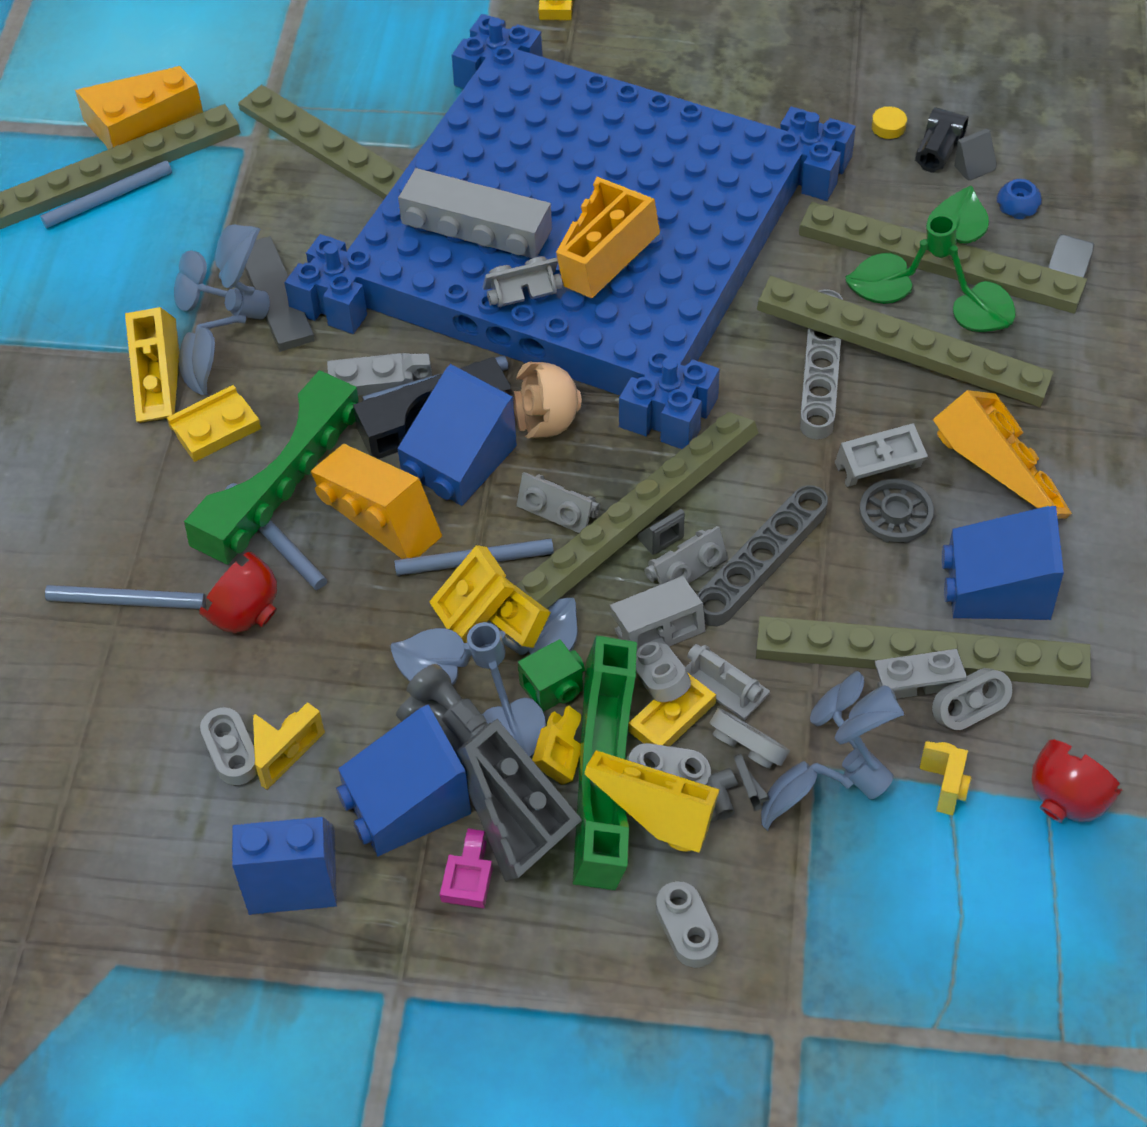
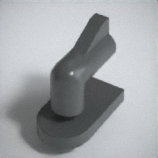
(725, 779)

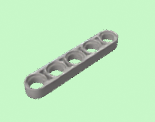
(823, 377)

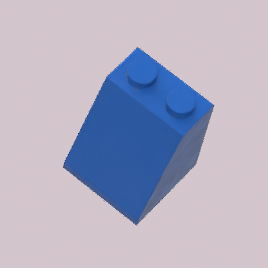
(459, 435)
(1005, 567)
(405, 784)
(285, 864)

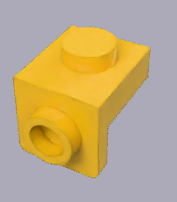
(948, 761)

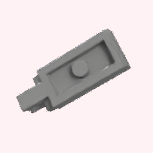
(382, 371)

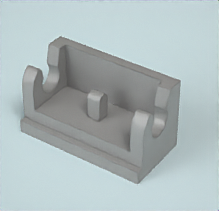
(880, 453)
(660, 614)

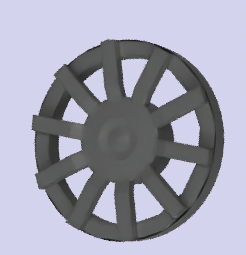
(896, 510)

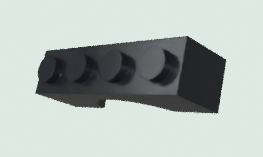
(388, 417)

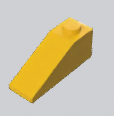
(153, 362)
(661, 802)

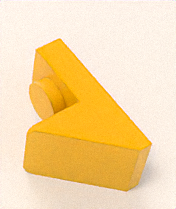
(281, 748)

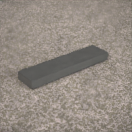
(268, 274)

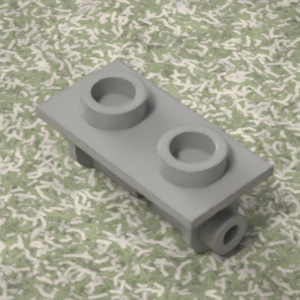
(508, 281)
(555, 502)
(691, 559)
(926, 670)
(732, 687)

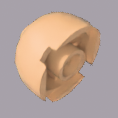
(546, 400)

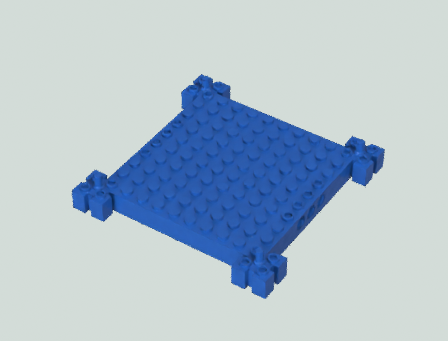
(547, 137)

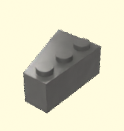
(513, 800)

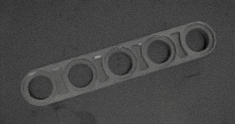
(765, 538)

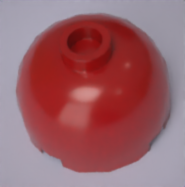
(242, 596)
(1072, 784)

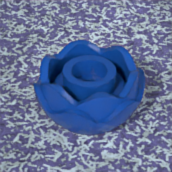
(1019, 198)

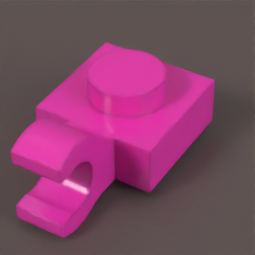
(468, 875)

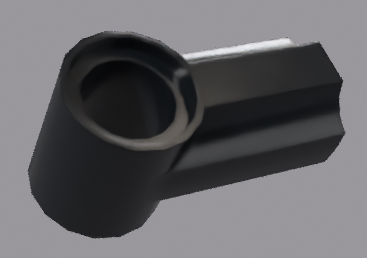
(941, 136)

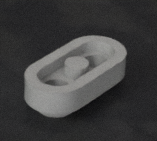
(661, 672)
(969, 701)
(733, 730)
(231, 748)
(673, 761)
(684, 921)

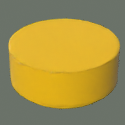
(889, 122)

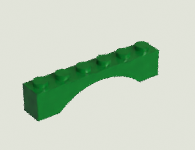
(229, 518)
(607, 699)

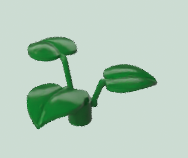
(957, 219)

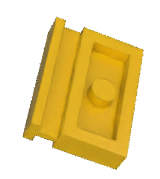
(214, 423)
(472, 592)

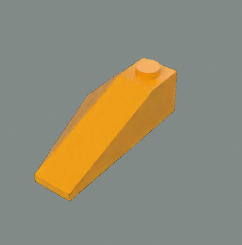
(988, 436)

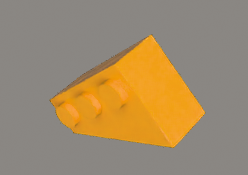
(138, 104)
(606, 236)
(378, 500)

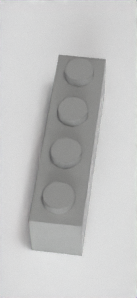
(475, 213)

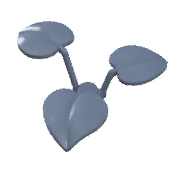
(243, 301)
(486, 645)
(860, 764)

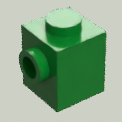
(552, 675)

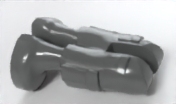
(455, 715)

